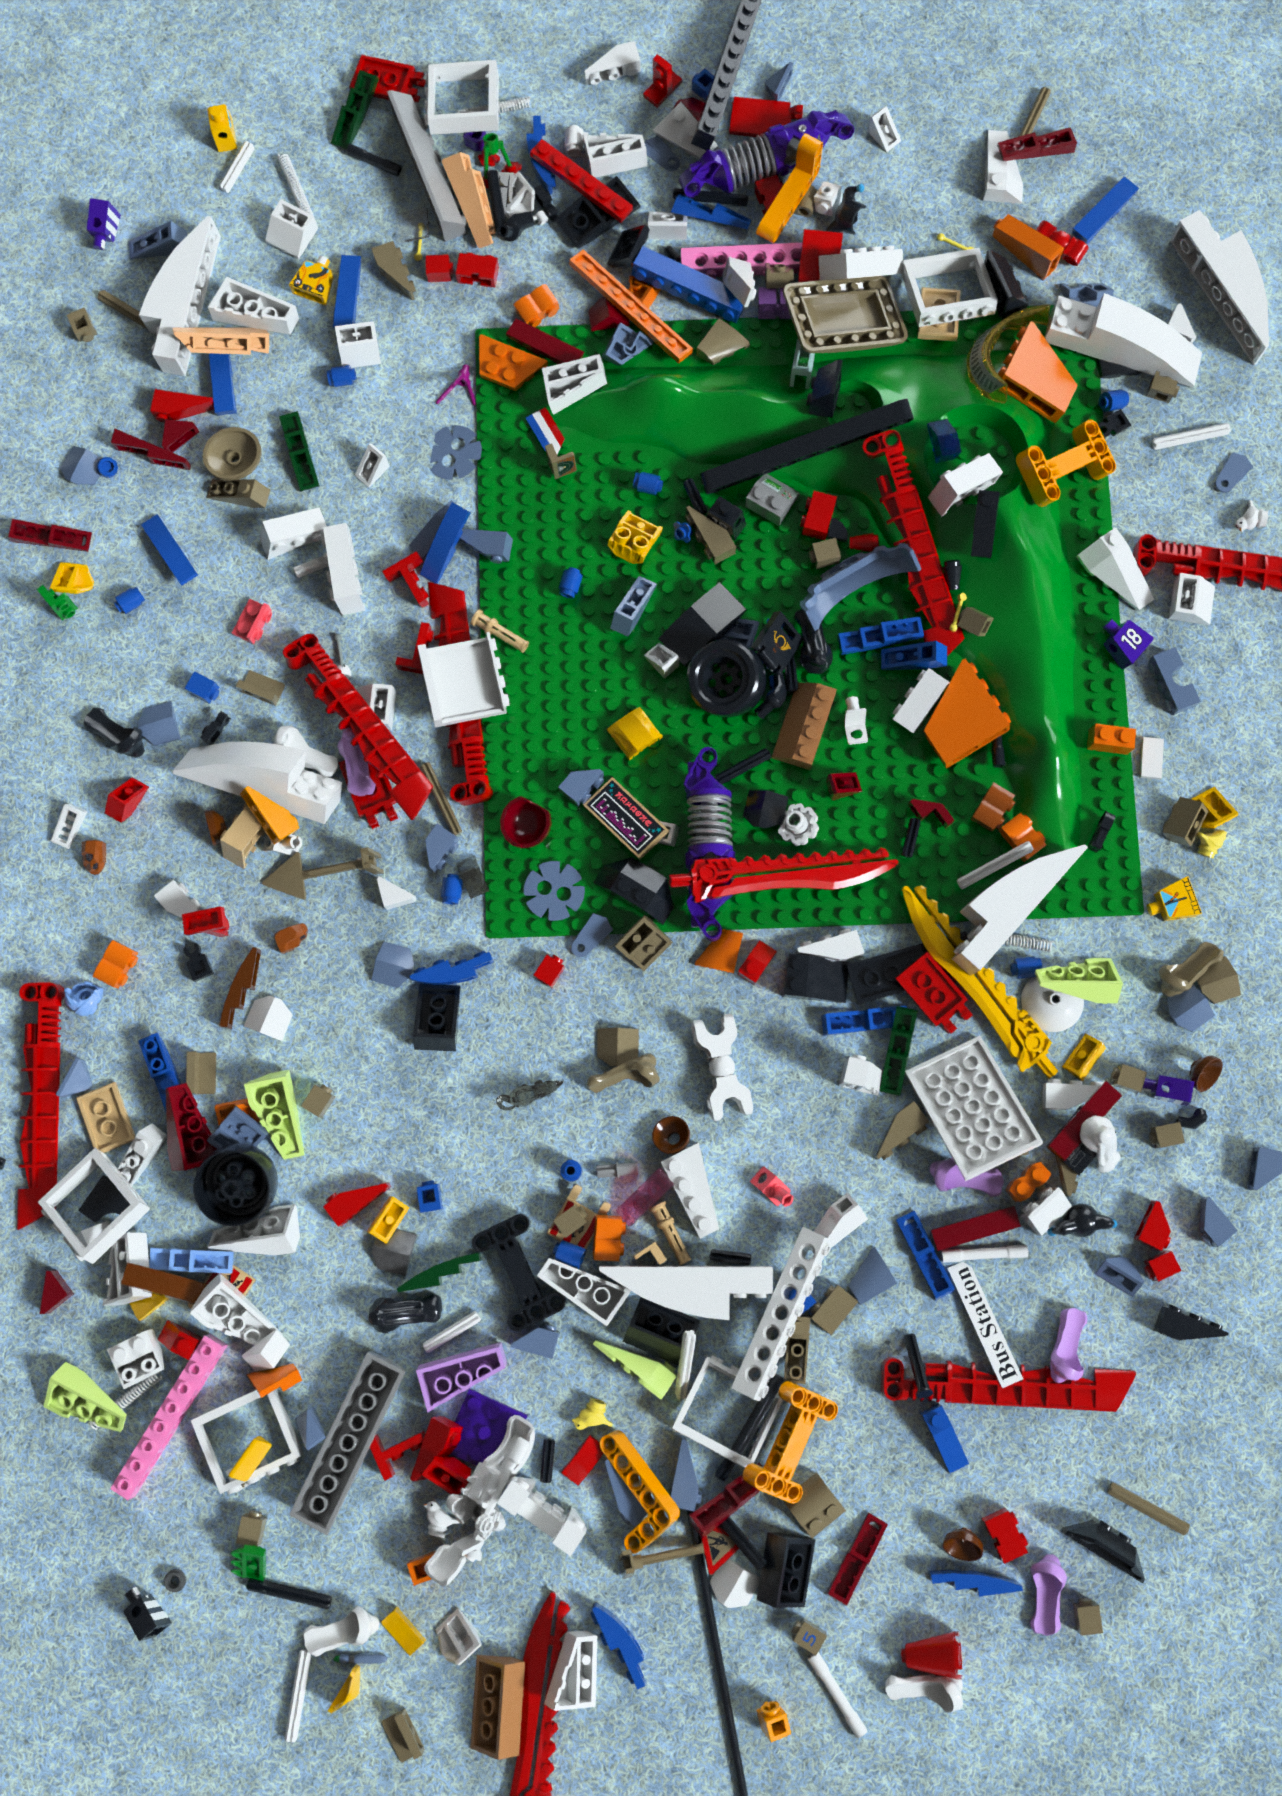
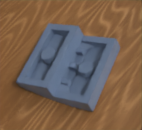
(237, 1128)

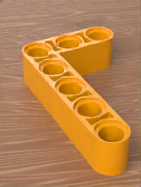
(805, 171)
(641, 1490)

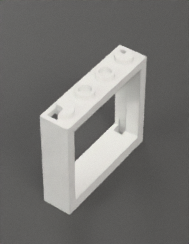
(462, 121)
(944, 264)
(113, 1231)
(717, 1364)
(271, 1468)

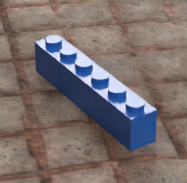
(686, 284)

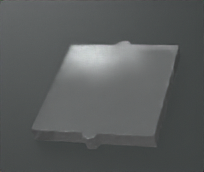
(412, 225)

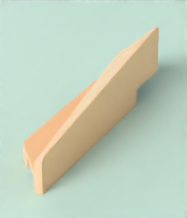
(471, 196)
(223, 340)

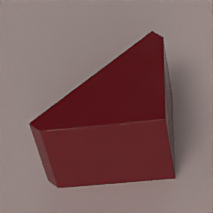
(177, 434)
(842, 785)
(54, 1292)

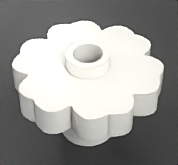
(799, 825)

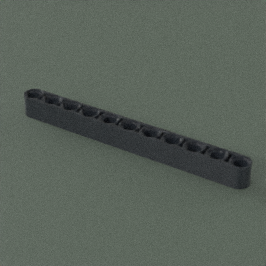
(807, 446)

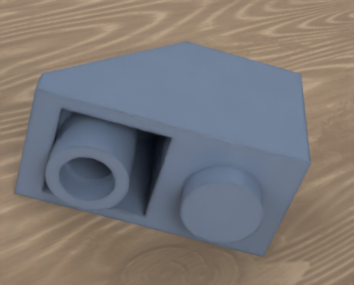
(580, 784)
(439, 845)

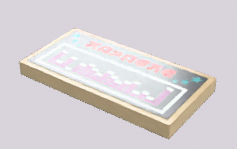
(626, 818)

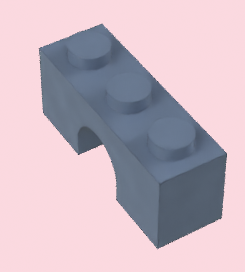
(1177, 697)

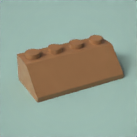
(804, 724)
(497, 1706)

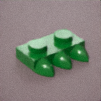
(249, 1562)

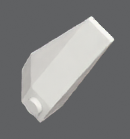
(266, 1235)
(228, 1310)

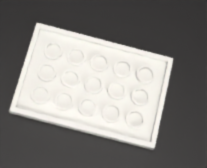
(973, 1108)

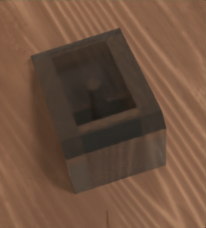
(472, 877)

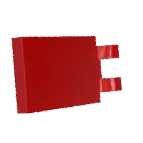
(391, 76)
(755, 116)
(814, 245)
(375, 803)
(934, 992)

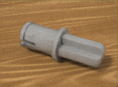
(618, 1170)

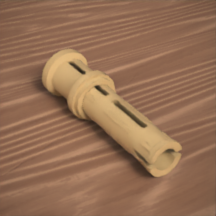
(491, 626)
(665, 1223)

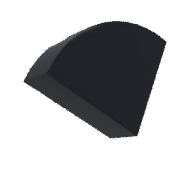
(837, 530)

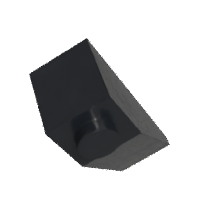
(985, 523)

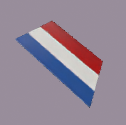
(546, 429)

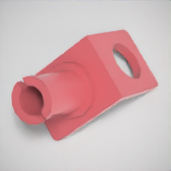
(773, 1188)

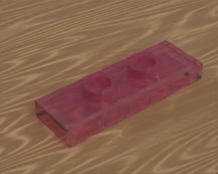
(645, 1197)

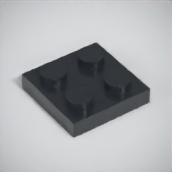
(628, 246)

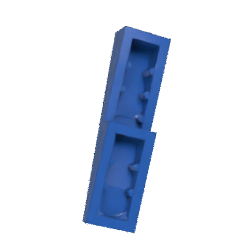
(1104, 210)
(721, 214)
(347, 290)
(222, 384)
(858, 1020)
(925, 1256)

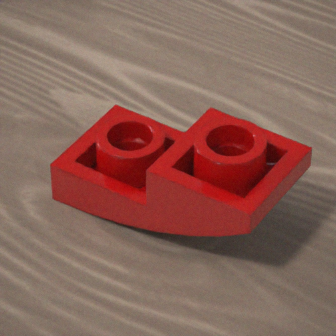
(583, 1461)

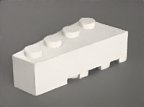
(861, 263)
(252, 308)
(343, 569)
(691, 1185)
(589, 1292)

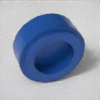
(107, 467)

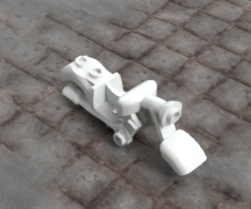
(481, 1499)

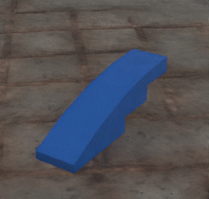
(444, 543)
(169, 549)
(881, 635)
(984, 1583)

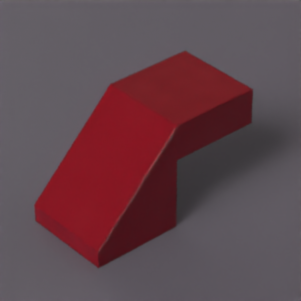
(923, 809)

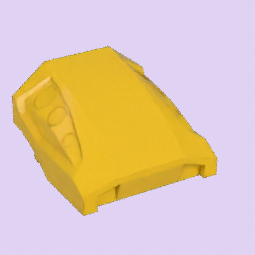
(633, 538)
(634, 733)

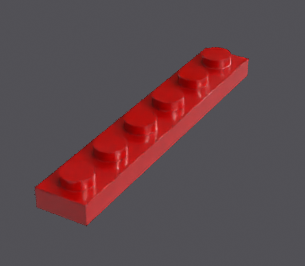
(581, 180)

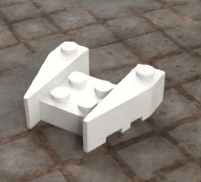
(564, 1529)

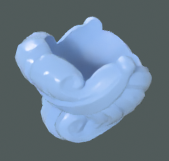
(76, 998)

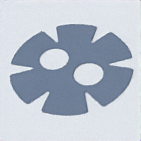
(462, 464)
(551, 873)

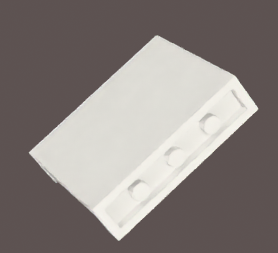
(463, 681)

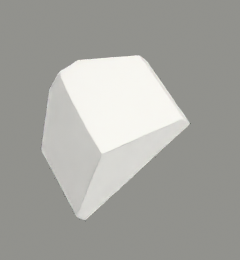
(522, 196)
(269, 1017)
(734, 1584)
(457, 1638)

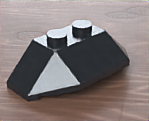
(638, 887)
(1107, 1545)

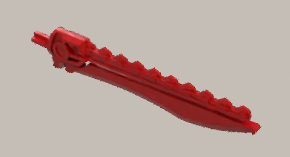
(718, 871)
(535, 1665)

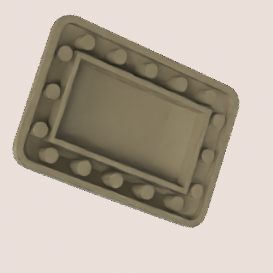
(845, 314)

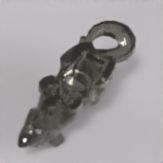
(525, 1095)

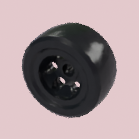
(701, 672)
(216, 1197)

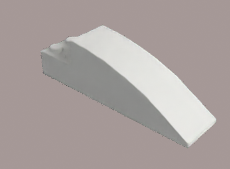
(1228, 278)
(179, 295)
(1123, 336)
(268, 769)
(1007, 904)
(694, 1289)

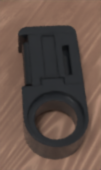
(1101, 831)

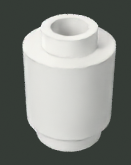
(573, 141)

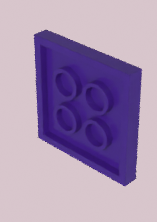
(483, 1426)

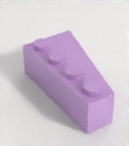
(457, 1373)

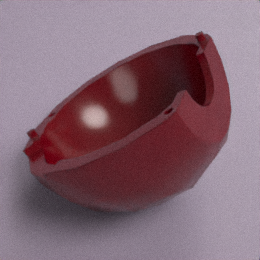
(525, 823)

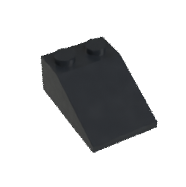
(815, 978)
(436, 1018)

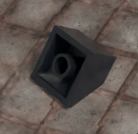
(825, 390)

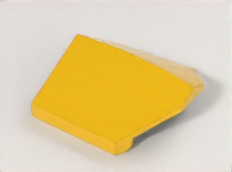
(72, 579)
(1219, 808)
(349, 1690)

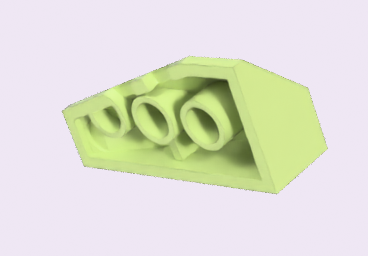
(1092, 980)
(275, 1105)
(650, 1372)
(77, 1395)

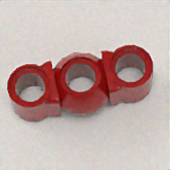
(1073, 248)

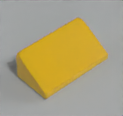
(1084, 1057)
(388, 1219)
(146, 1306)
(250, 1459)
(403, 1631)

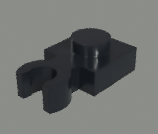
(544, 199)
(1114, 423)
(213, 731)
(198, 965)

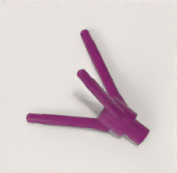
(463, 380)

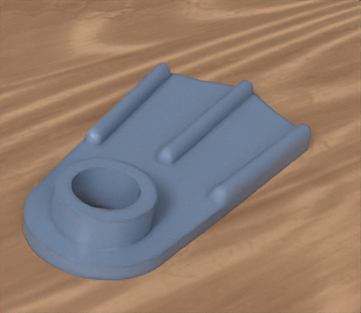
(661, 153)
(1233, 472)
(591, 935)

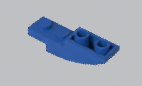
(543, 175)
(444, 974)
(159, 1064)
(617, 1635)

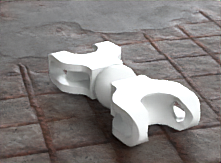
(722, 1067)

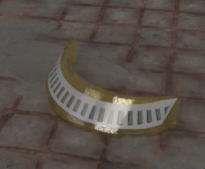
(978, 361)

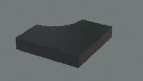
(103, 1200)

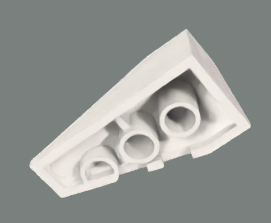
(1001, 177)
(1115, 565)

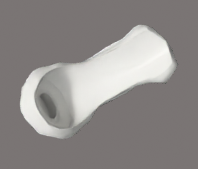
(314, 759)
(1100, 1137)
(353, 1630)
(938, 1688)

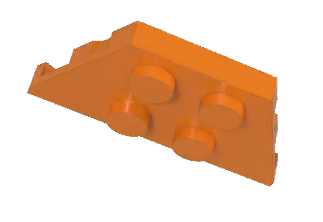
(507, 364)

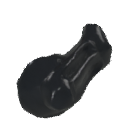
(815, 653)
(123, 740)
(389, 1314)

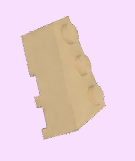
(241, 837)

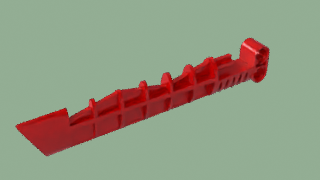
(907, 513)
(1209, 562)
(451, 607)
(373, 737)
(40, 1128)
(1035, 1390)

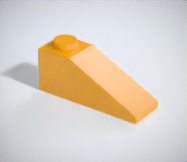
(272, 817)

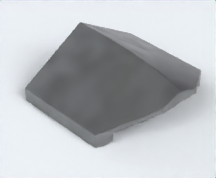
(396, 1253)

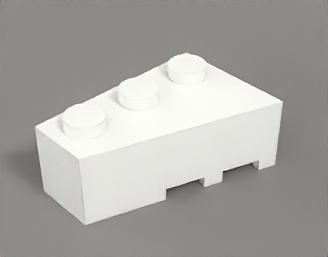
(573, 381)
(963, 482)
(861, 1075)

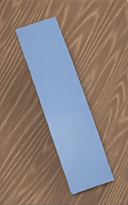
(191, 1260)

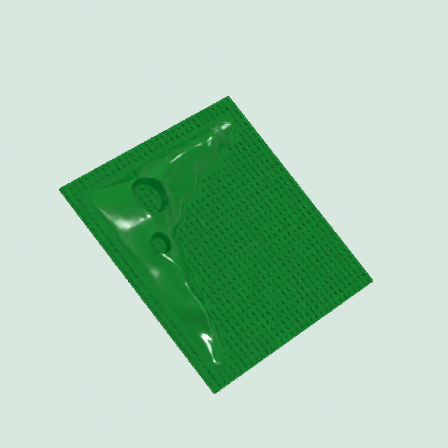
(581, 677)

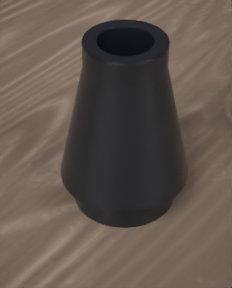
(952, 573)

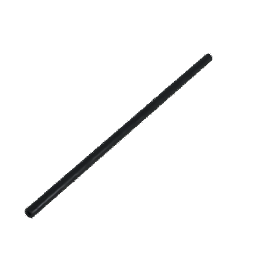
(719, 1664)

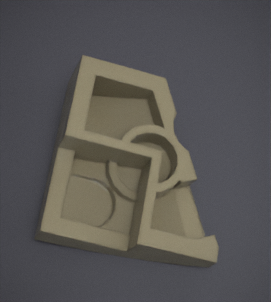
(720, 343)

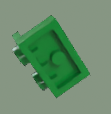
(60, 604)

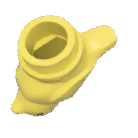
(1211, 842)
(592, 1415)

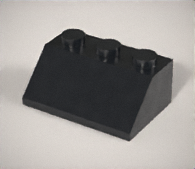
(1005, 285)
(659, 1330)
(786, 1570)

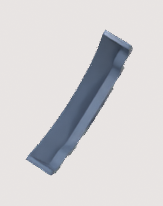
(852, 575)

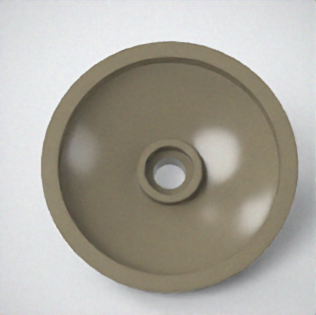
(226, 447)

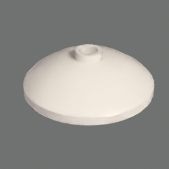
(1046, 1013)

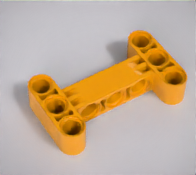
(1042, 474)
(790, 1442)

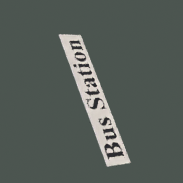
(985, 1324)

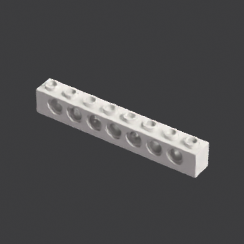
(771, 1319)

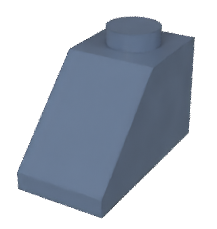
(1264, 1167)
(1214, 1224)
(540, 1341)

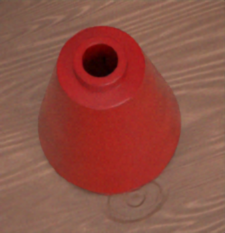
(935, 1655)

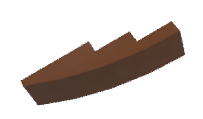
(243, 981)
(162, 1283)

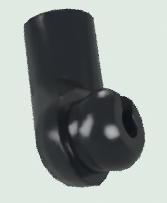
(672, 254)
(1195, 1121)

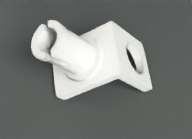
(855, 720)
(287, 846)

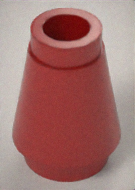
(864, 542)

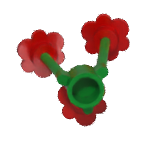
(489, 158)

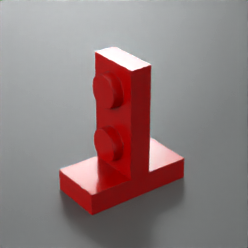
(664, 82)
(406, 569)
(424, 637)
(206, 921)
(395, 1452)

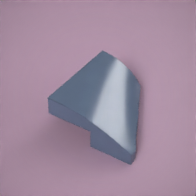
(1086, 293)
(625, 345)
(871, 1278)

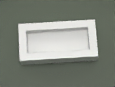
(1151, 758)

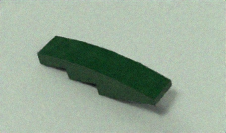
(355, 110)
(299, 451)
(898, 1050)
(432, 1276)

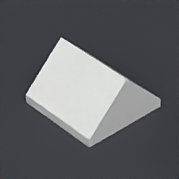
(667, 226)

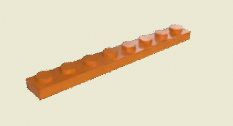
(630, 306)

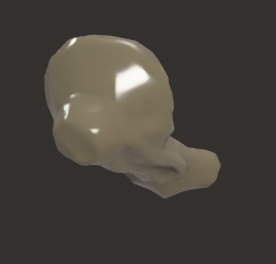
(1182, 976)
(637, 1069)

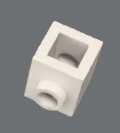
(827, 198)

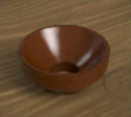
(216, 825)
(1205, 1072)
(667, 1127)
(963, 1545)

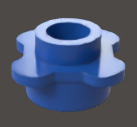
(682, 531)

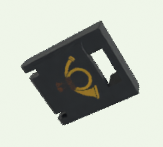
(776, 644)

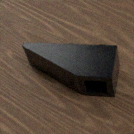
(1183, 1327)

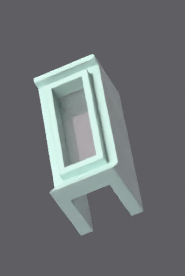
(802, 365)

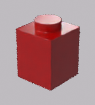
(439, 268)
(549, 970)
(1161, 1266)

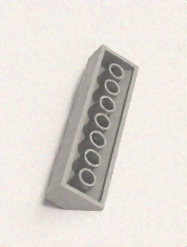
(427, 165)
(347, 1442)

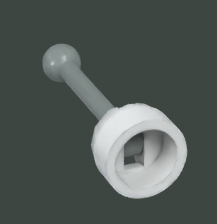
(344, 668)

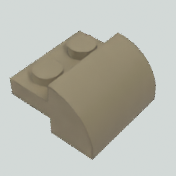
(643, 942)
(816, 1507)

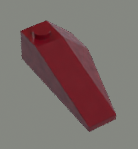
(185, 1130)

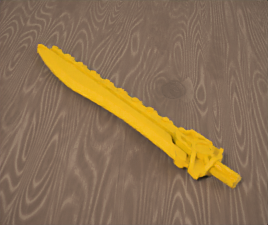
(1021, 1037)

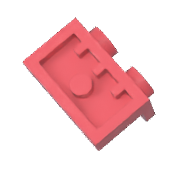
(252, 621)

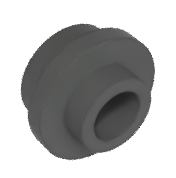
(170, 1586)

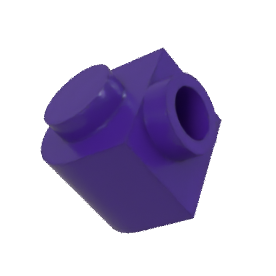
(474, 140)

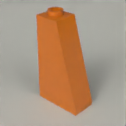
(1028, 245)

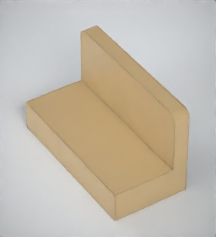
(655, 1250)

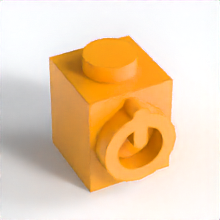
(773, 1721)

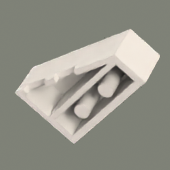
(679, 130)
(614, 153)
(291, 532)
(920, 700)
(130, 1249)
(575, 1673)

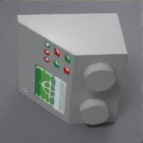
(771, 499)

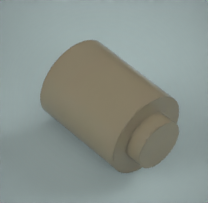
(806, 205)

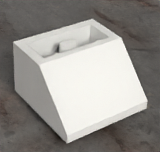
(290, 229)
(358, 344)
(1191, 599)
(381, 700)
(1046, 1210)
(137, 1358)

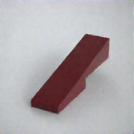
(1034, 146)
(542, 343)
(157, 455)
(49, 536)
(1098, 1104)
(975, 1228)
(722, 1506)
(855, 1560)

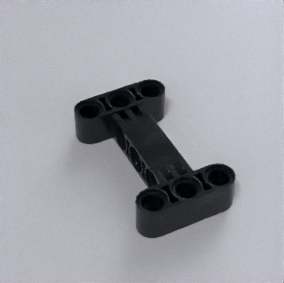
(519, 1272)

